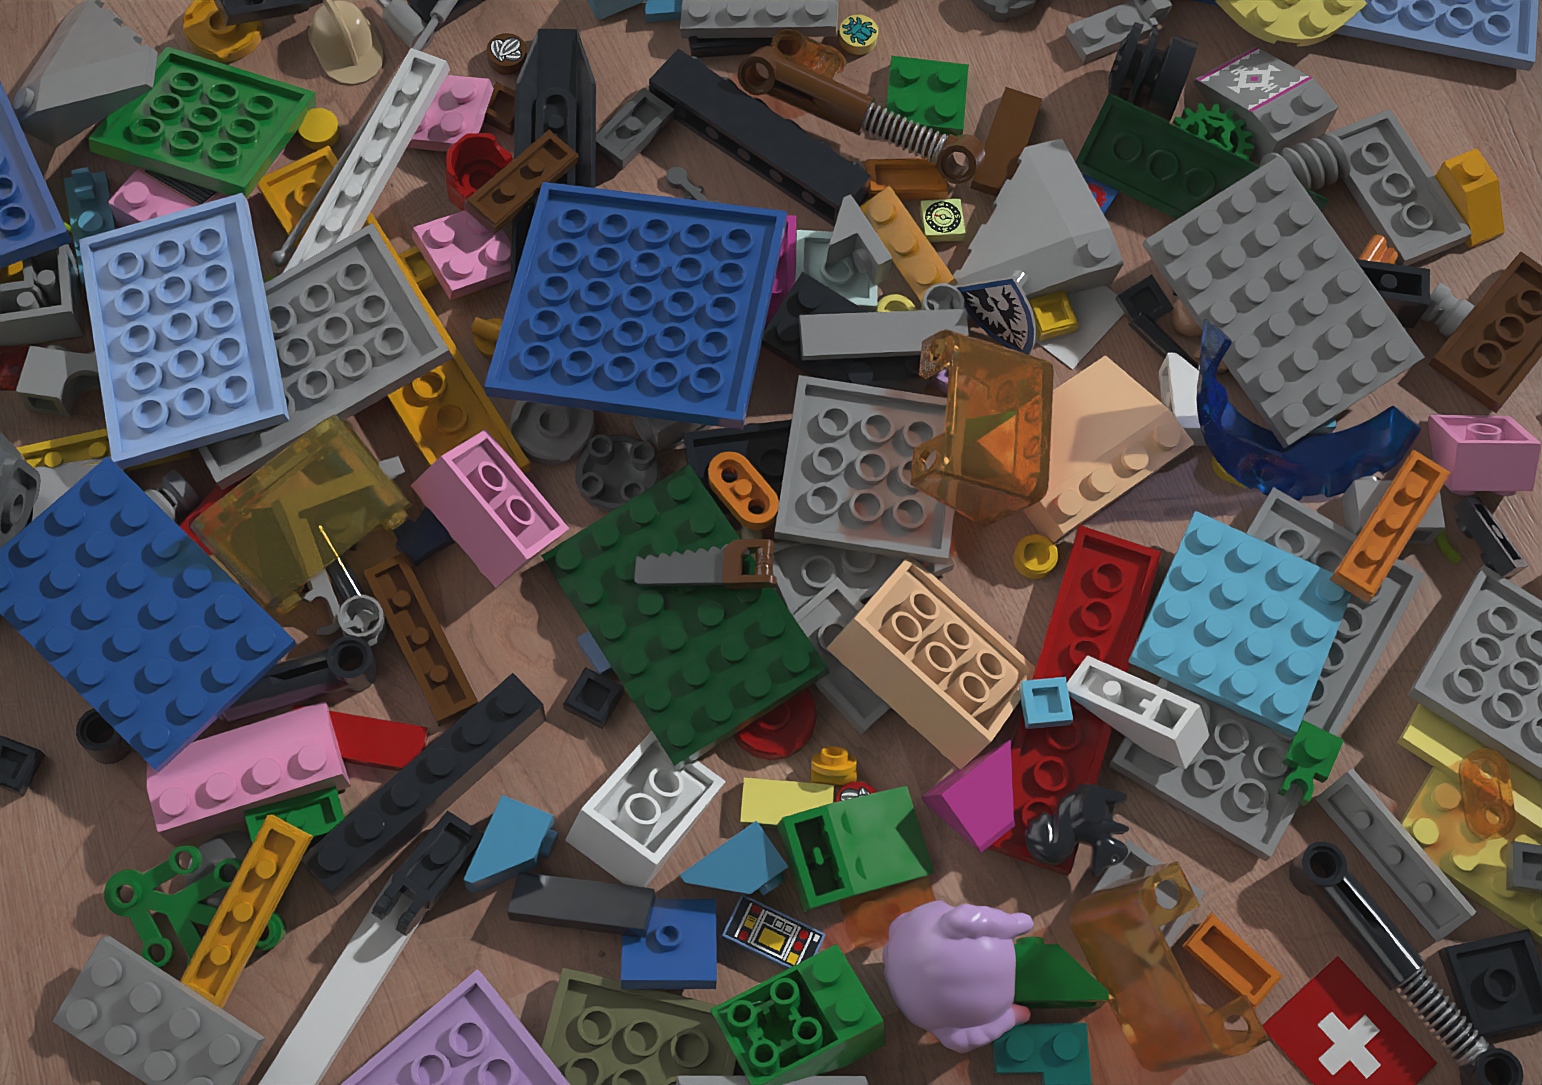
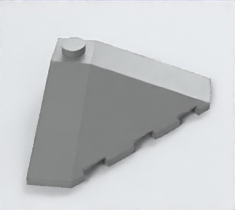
(84, 75)
(1045, 228)

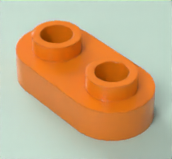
(746, 491)

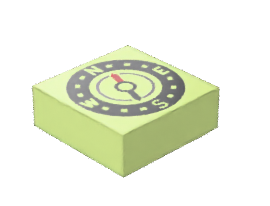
(942, 220)

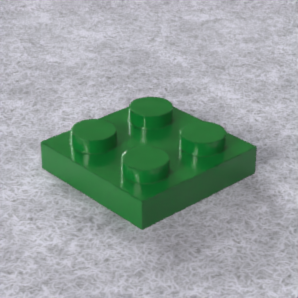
(928, 93)

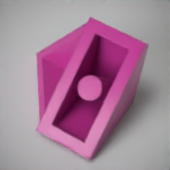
(977, 798)

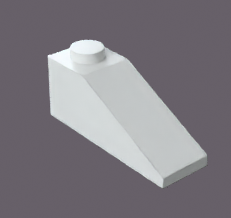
(1141, 711)

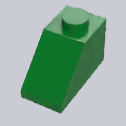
(1053, 979)

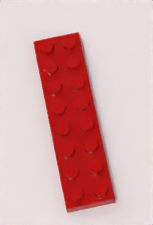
(1094, 616)

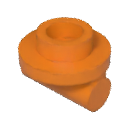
(1377, 251)

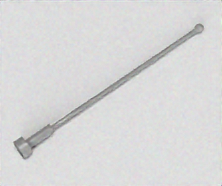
(279, 258)

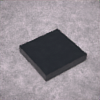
(1496, 982)

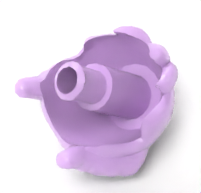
(956, 971)

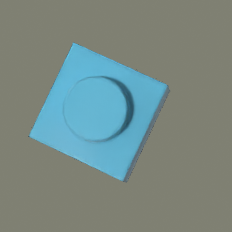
(1045, 703)

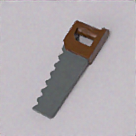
(710, 567)

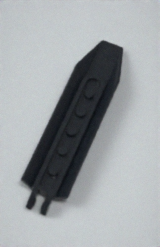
(560, 96)

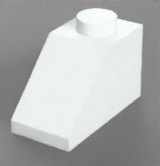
(1179, 392)

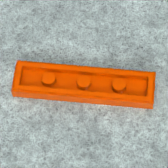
(1390, 526)

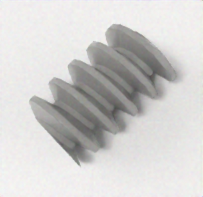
(1316, 161)

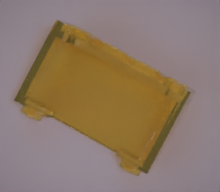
(301, 513)

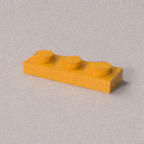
(906, 243)

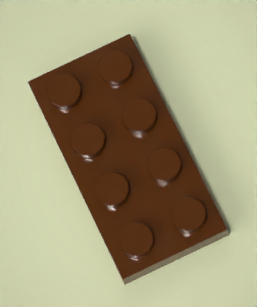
(1498, 337)

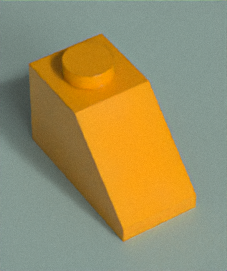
(1474, 194)

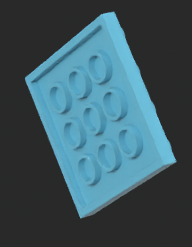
(1242, 624)

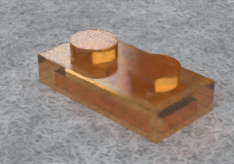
(871, 914)

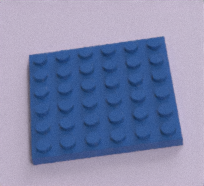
(639, 305)

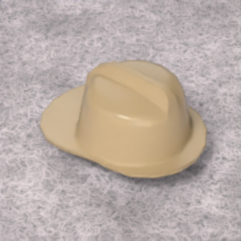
(345, 43)

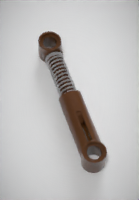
(856, 112)

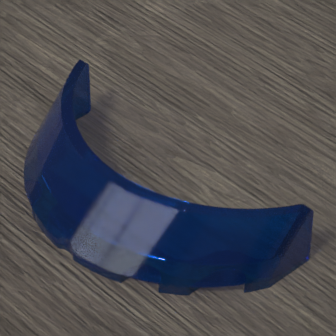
(1308, 466)

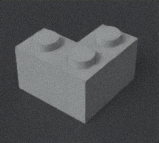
(45, 303)

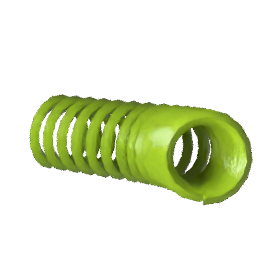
(1445, 544)

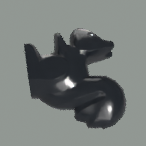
(1081, 818)

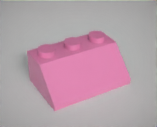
(489, 507)

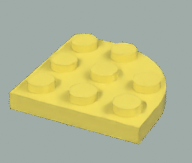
(1292, 20)

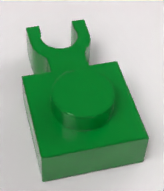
(1311, 757)

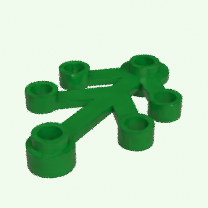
(181, 908)

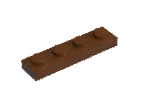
(421, 639)

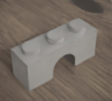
(56, 378)

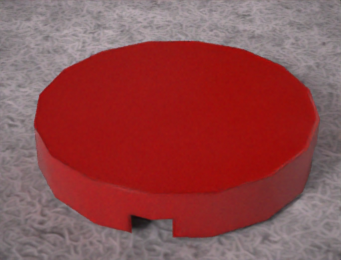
(781, 730)

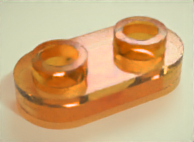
(1483, 793)

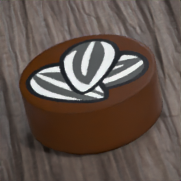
(506, 53)

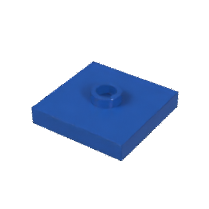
(676, 950)

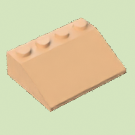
(1103, 444)
(934, 662)

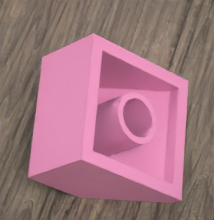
(1484, 453)

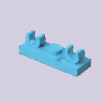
(88, 207)

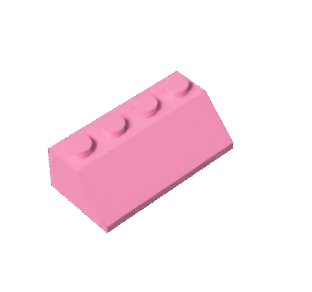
(244, 770)

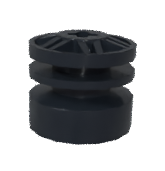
(1152, 71)

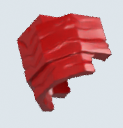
(472, 164)

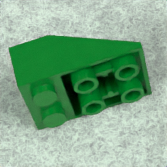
(854, 847)
(801, 1021)

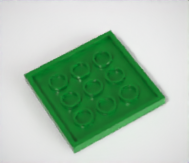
(205, 123)

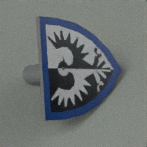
(1002, 310)

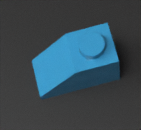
(511, 844)
(740, 864)

